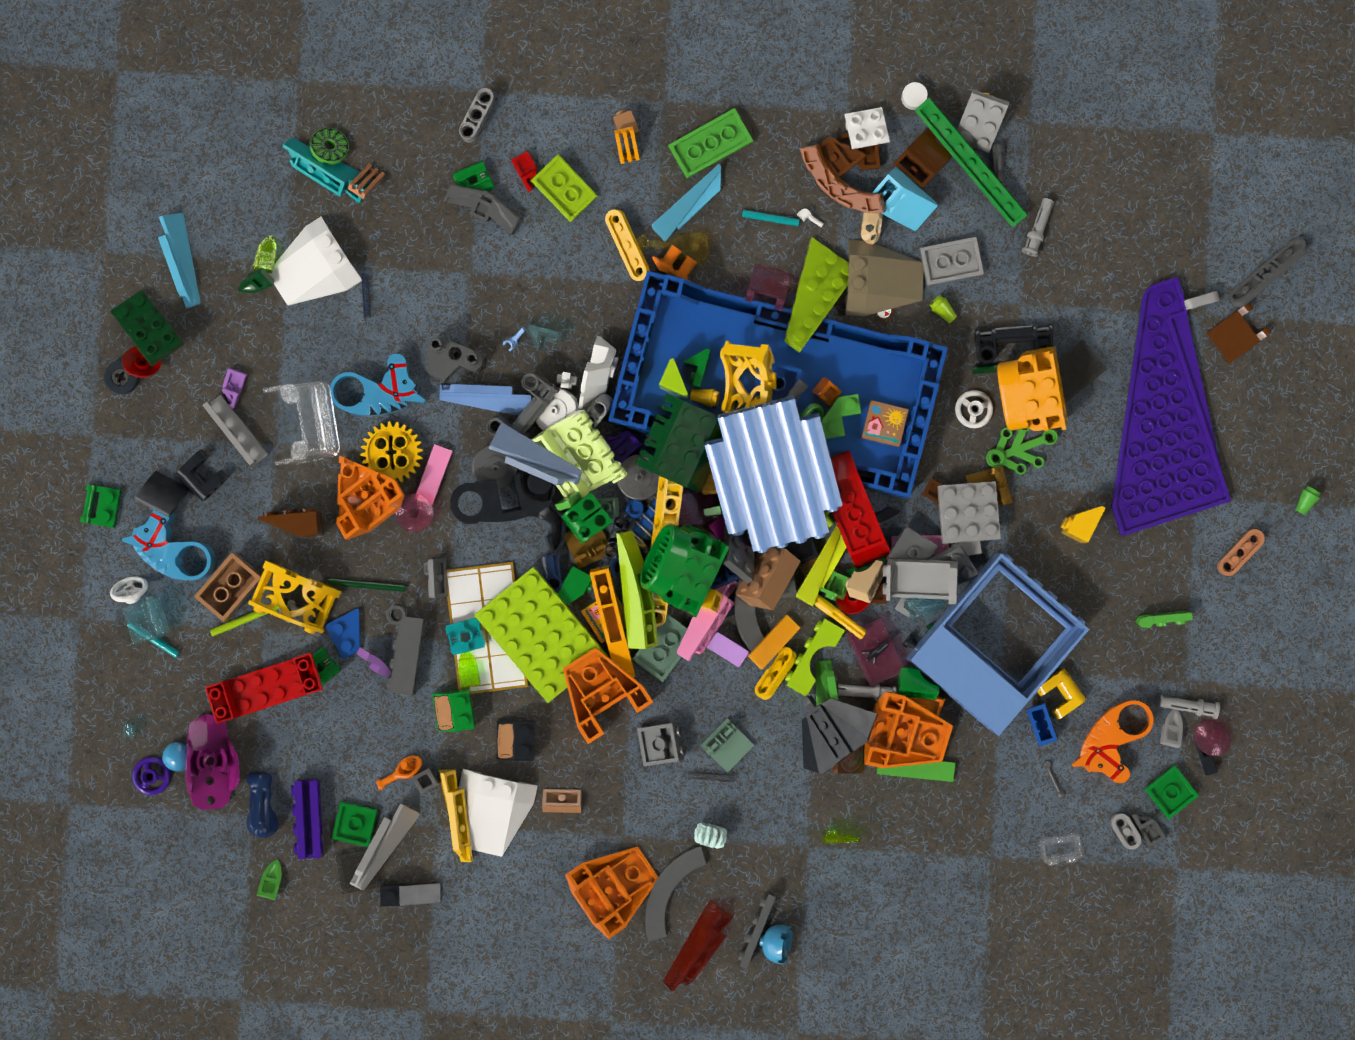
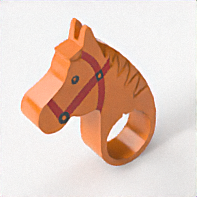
(1101, 743)

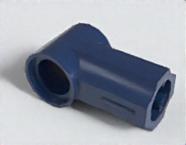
(552, 569)

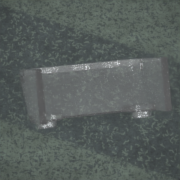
(315, 419)

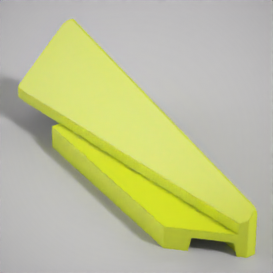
(822, 568)

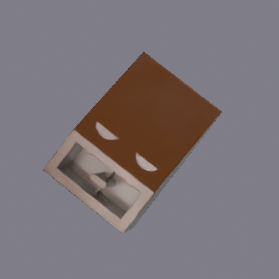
(923, 159)
(302, 524)

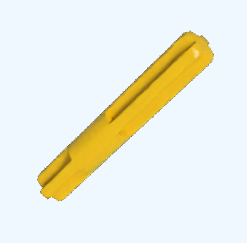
(840, 617)

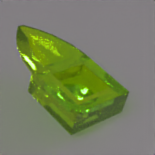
(266, 255)
(468, 670)
(833, 836)

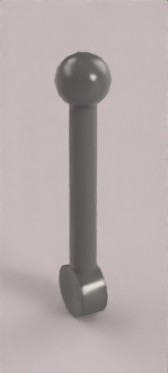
(1047, 765)

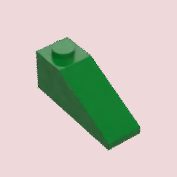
(575, 585)

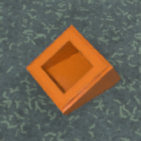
(826, 391)

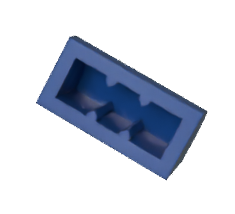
(1041, 724)

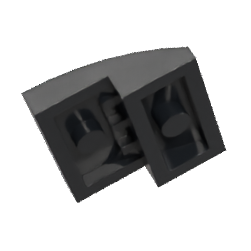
(162, 493)

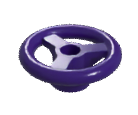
(144, 776)

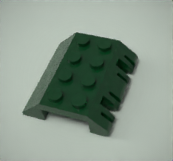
(681, 444)

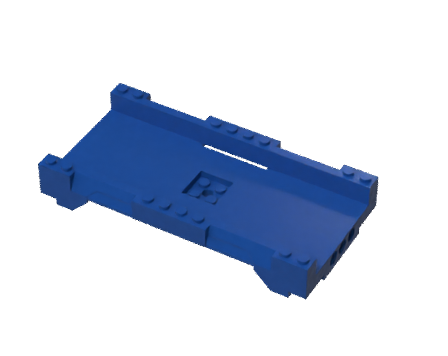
(684, 319)

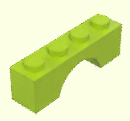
(826, 635)

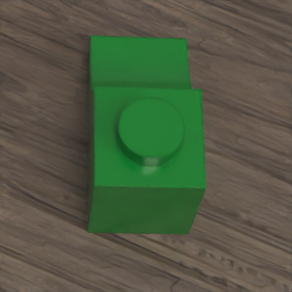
(914, 685)

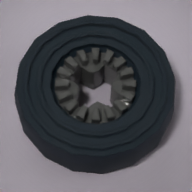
(111, 379)

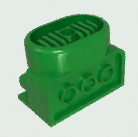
(683, 566)

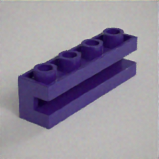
(308, 819)

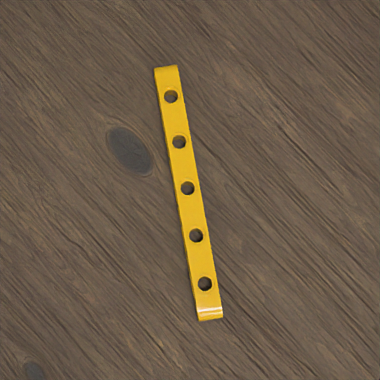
(663, 517)

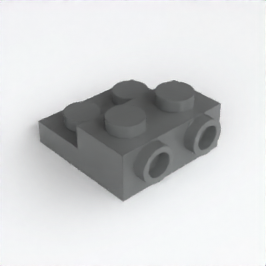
(661, 743)

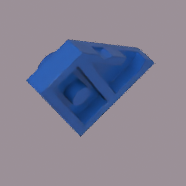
(346, 633)

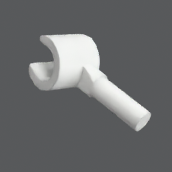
(805, 213)

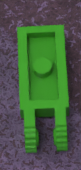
(1162, 619)

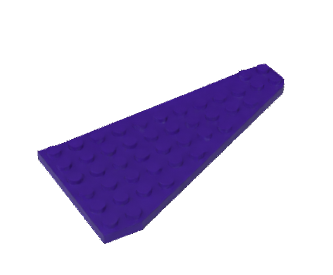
(1167, 439)

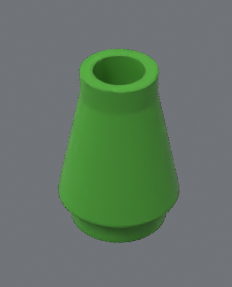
(1307, 500)

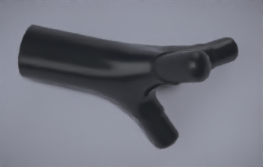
(874, 653)

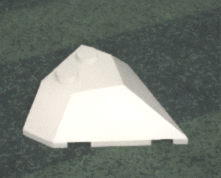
(597, 373)

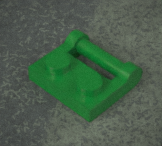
(106, 509)

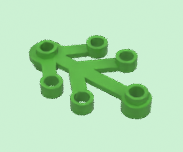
(1017, 449)

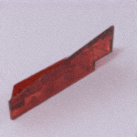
(699, 946)

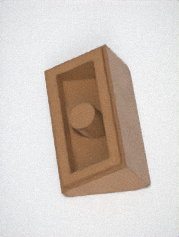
(561, 800)

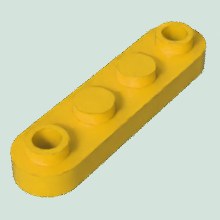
(627, 244)

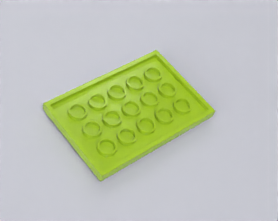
(537, 632)

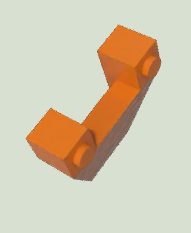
(596, 685)

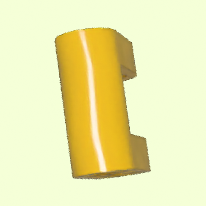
(1068, 689)

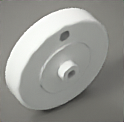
(560, 406)

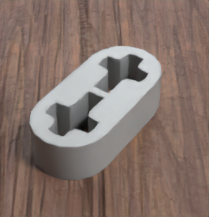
(1202, 300)

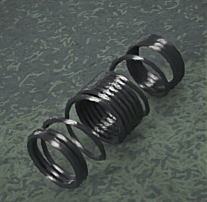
(613, 537)

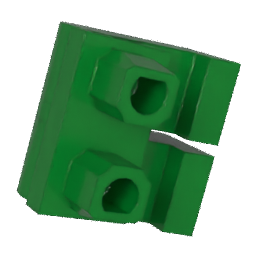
(579, 524)

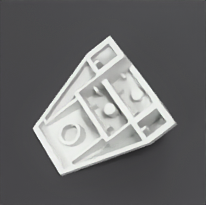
(313, 266)
(495, 809)

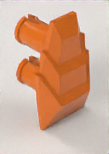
(665, 264)

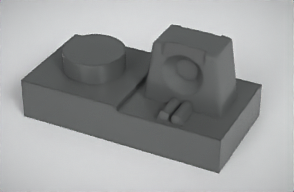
(437, 577)

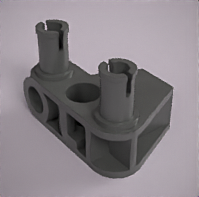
(443, 363)

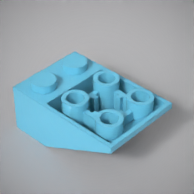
(905, 200)

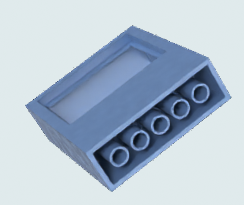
(974, 678)

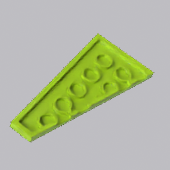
(818, 290)

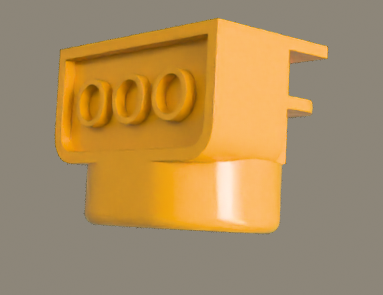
(1032, 391)

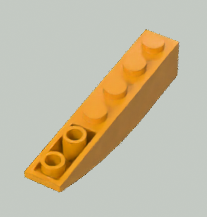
(611, 618)

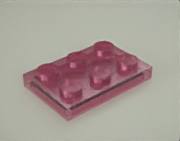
(887, 663)

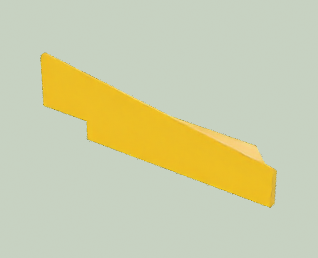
(457, 813)

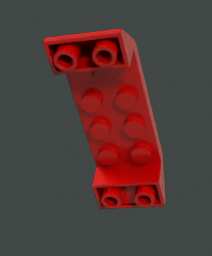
(856, 516)
(264, 688)

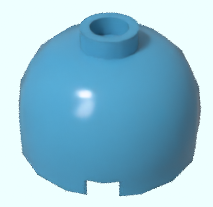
(777, 943)

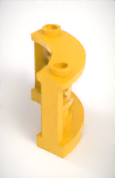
(760, 358)
(282, 574)

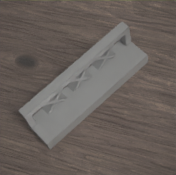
(236, 430)

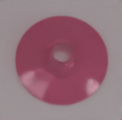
(414, 523)
(1208, 742)

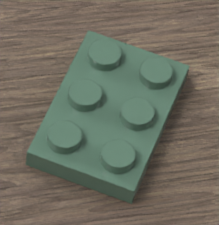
(662, 658)

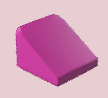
(717, 527)

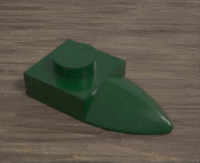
(256, 281)

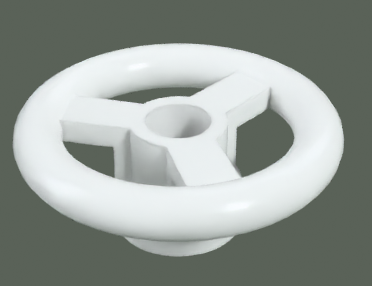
(987, 404)
(130, 593)

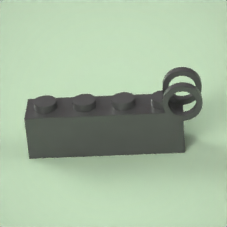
(407, 652)

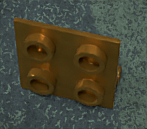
(995, 474)
(589, 551)

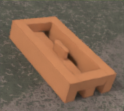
(373, 172)

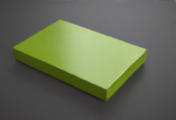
(564, 188)

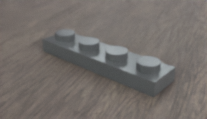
(752, 937)

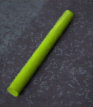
(237, 622)

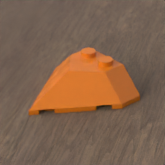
(364, 498)

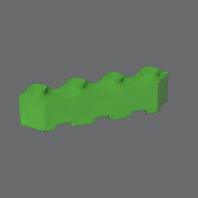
(833, 422)

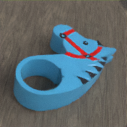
(389, 396)

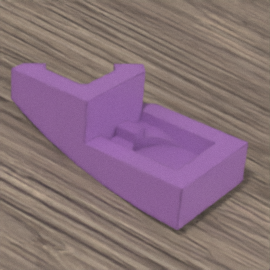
(233, 385)
(376, 664)

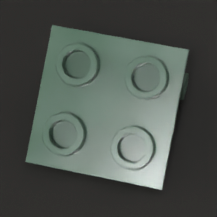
(727, 745)

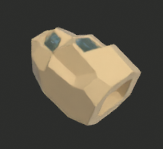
(871, 227)

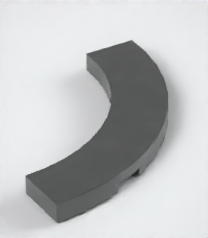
(748, 625)
(663, 888)

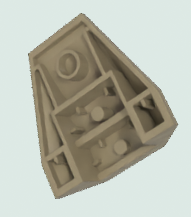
(880, 279)

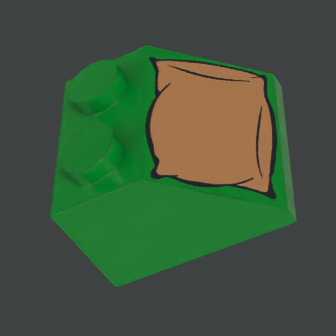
(454, 710)

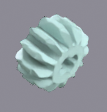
(710, 835)

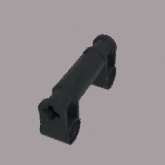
(987, 339)

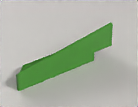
(825, 682)

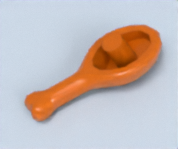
(405, 769)

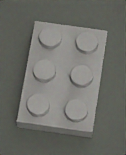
(982, 120)
(951, 261)

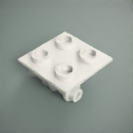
(866, 128)

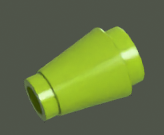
(943, 309)

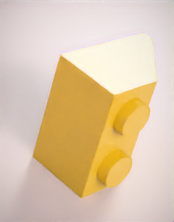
(1082, 525)

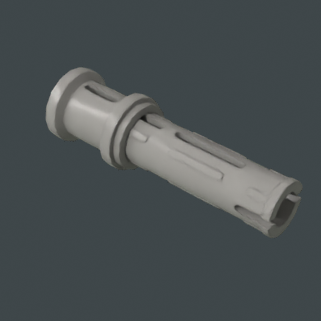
(1036, 236)
(864, 691)
(1198, 707)

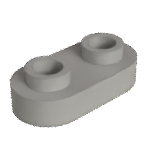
(1125, 830)

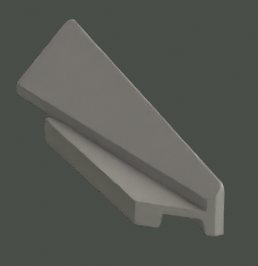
(383, 844)

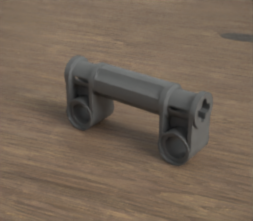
(533, 408)

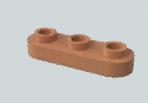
(1248, 549)

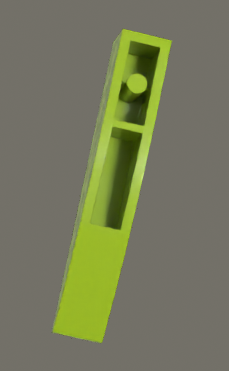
(637, 601)

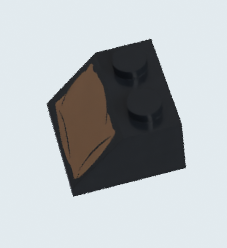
(516, 740)

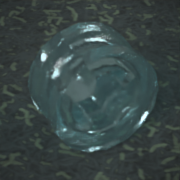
(129, 730)

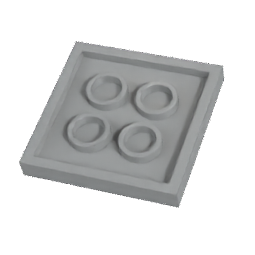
(968, 512)

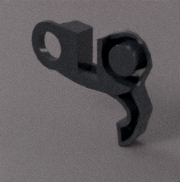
(533, 498)

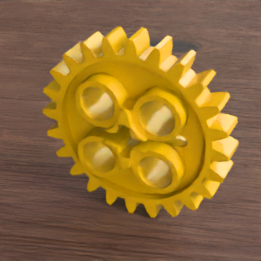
(409, 450)

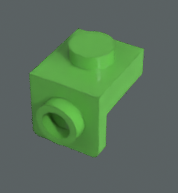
(836, 586)

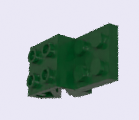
(147, 328)

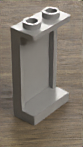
(921, 579)

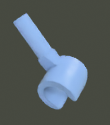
(513, 341)

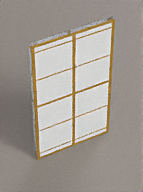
(467, 593)

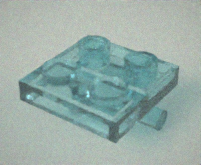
(146, 620)

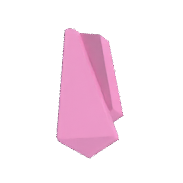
(705, 625)

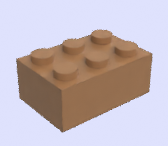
(771, 576)
(229, 587)

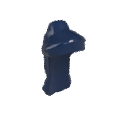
(262, 819)

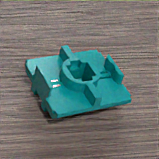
(454, 631)

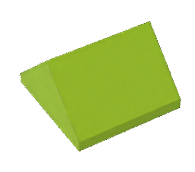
(672, 381)

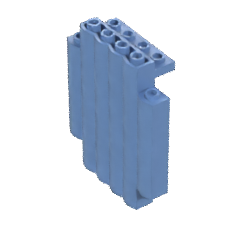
(773, 474)

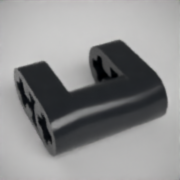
(195, 482)

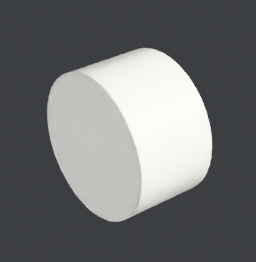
(913, 95)

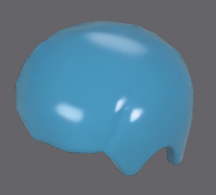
(175, 756)

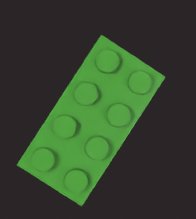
(710, 143)

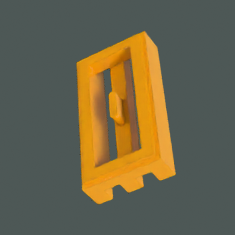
(629, 156)

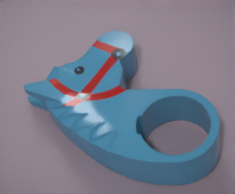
(156, 548)

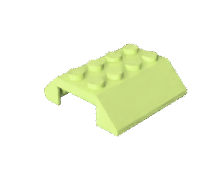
(584, 448)

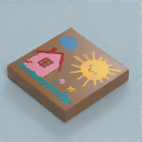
(884, 423)

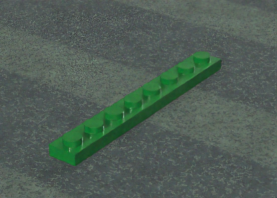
(971, 162)

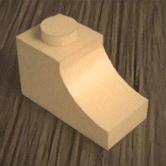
(865, 583)

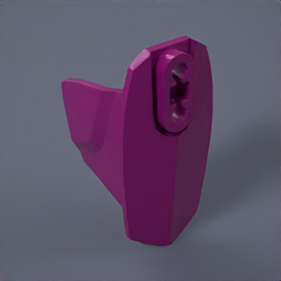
(212, 756)

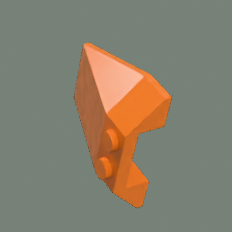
(905, 734)
(612, 888)

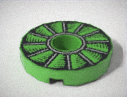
(331, 136)

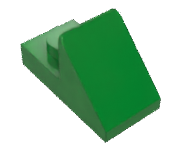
(700, 362)

